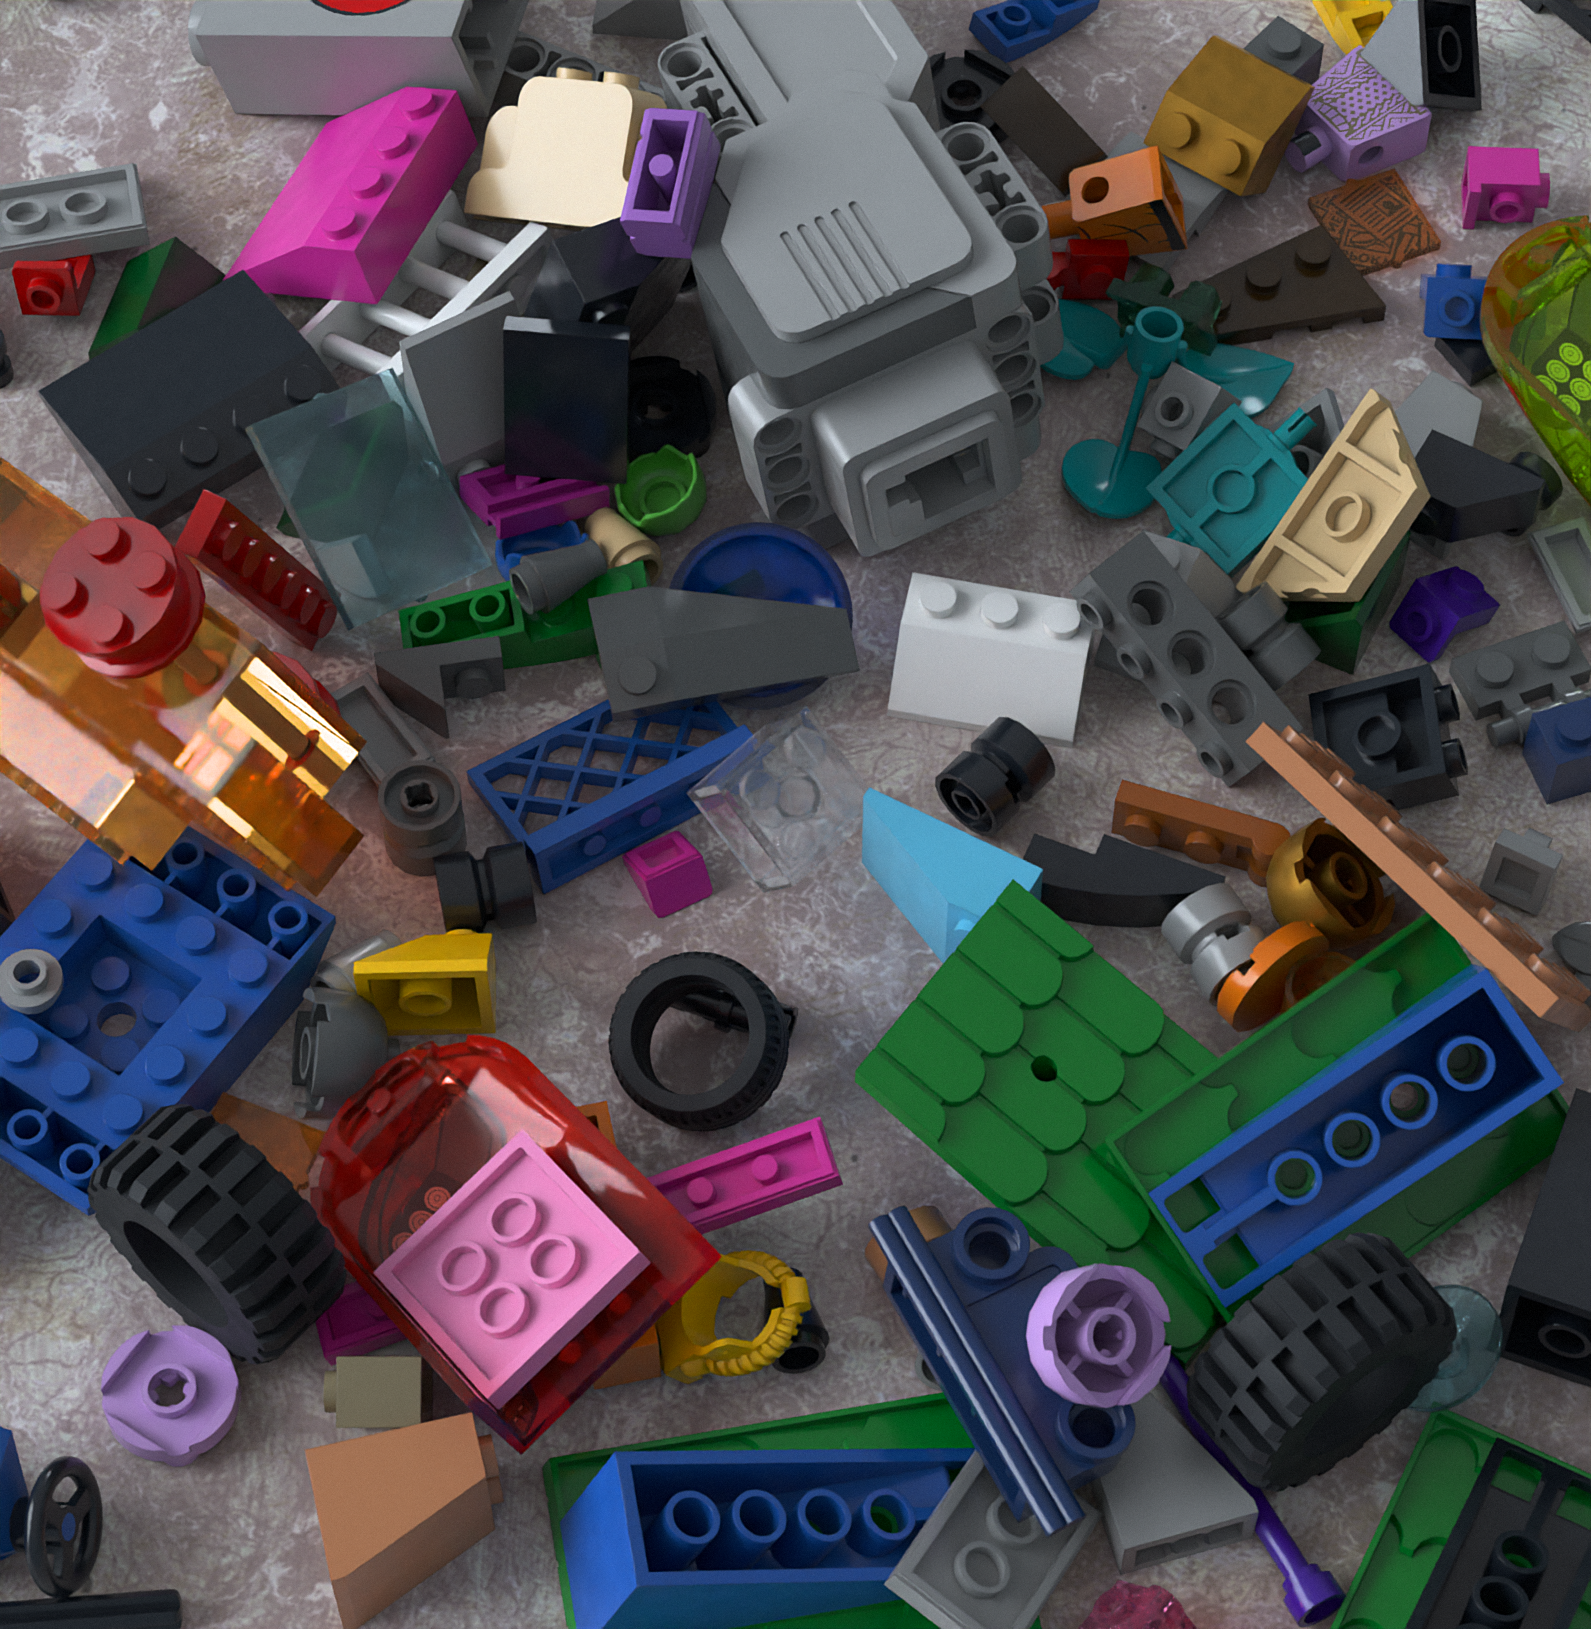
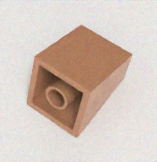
(401, 1508)

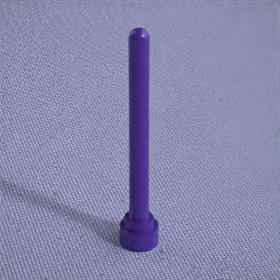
(1309, 1590)

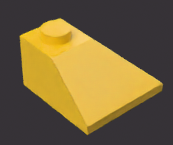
(433, 984)

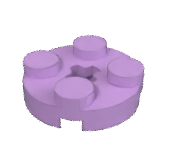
(180, 1430)

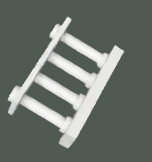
(512, 267)

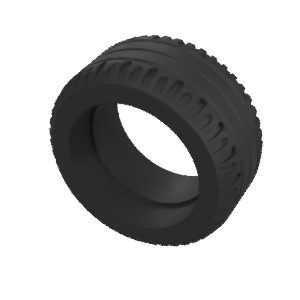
(643, 1006)

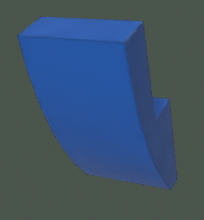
(1026, 25)

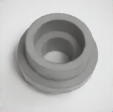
(33, 996)

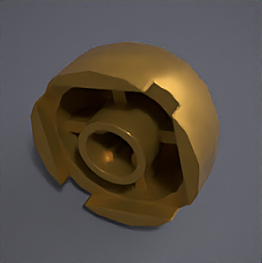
(1328, 883)

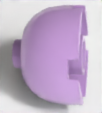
(1099, 1335)

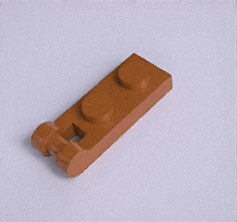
(1197, 829)

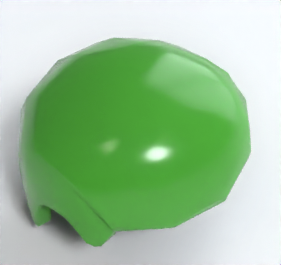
(662, 492)

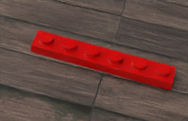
(257, 570)

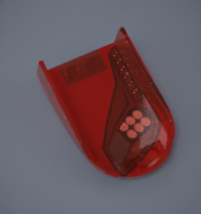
(424, 1133)

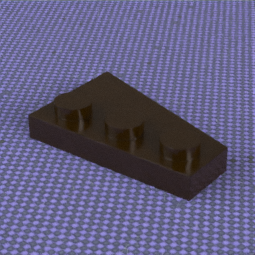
(1289, 288)

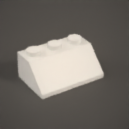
(988, 655)

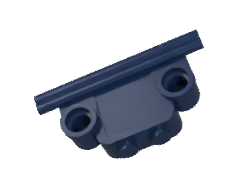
(969, 1316)

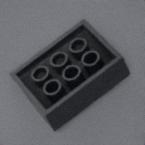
(605, 281)
(175, 399)

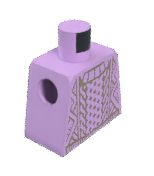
(1357, 123)

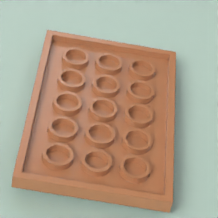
(1418, 869)

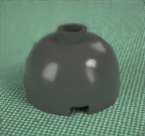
(337, 1050)

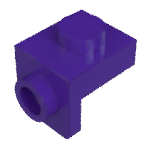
(1440, 608)

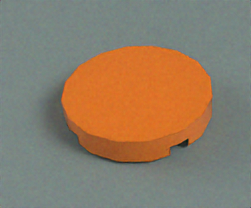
(1258, 995)

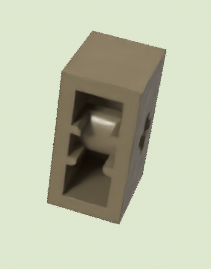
(379, 1391)

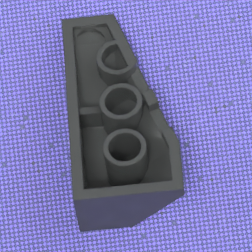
(699, 648)

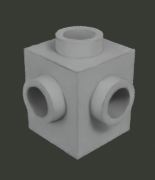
(1181, 409)

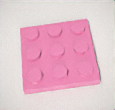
(511, 1269)

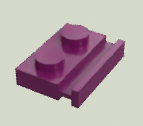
(526, 502)

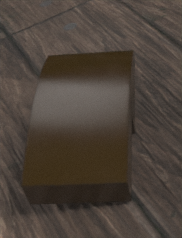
(1042, 128)

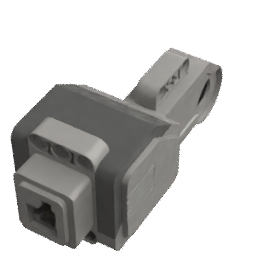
(861, 272)

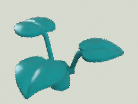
(1112, 477)

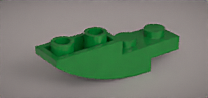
(523, 637)

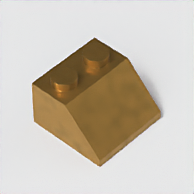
(1230, 117)

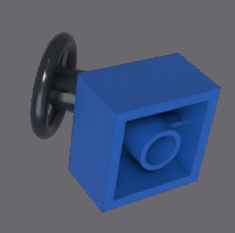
(48, 1527)

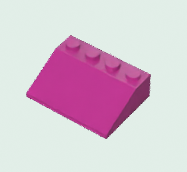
(361, 198)

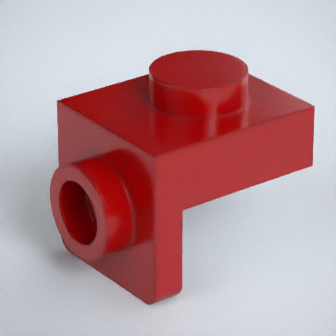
(53, 286)

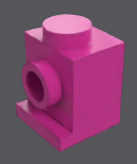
(1502, 185)

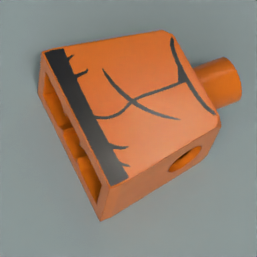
(1123, 200)

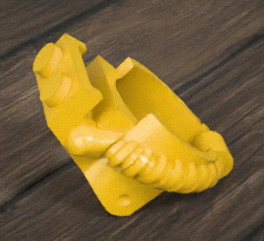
(689, 1325)

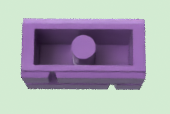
(670, 182)

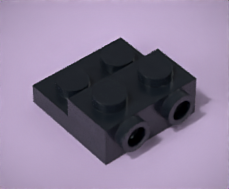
(1394, 734)

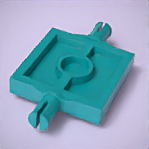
(1233, 486)

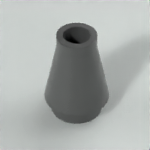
(553, 576)

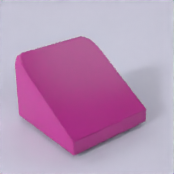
(669, 873)

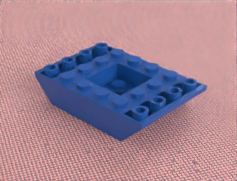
(192, 951)

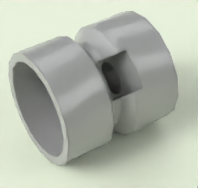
(1213, 935)

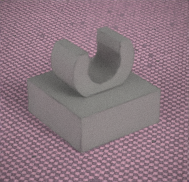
(1521, 869)

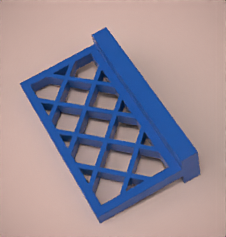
(619, 821)

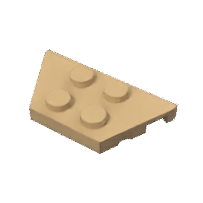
(1345, 513)

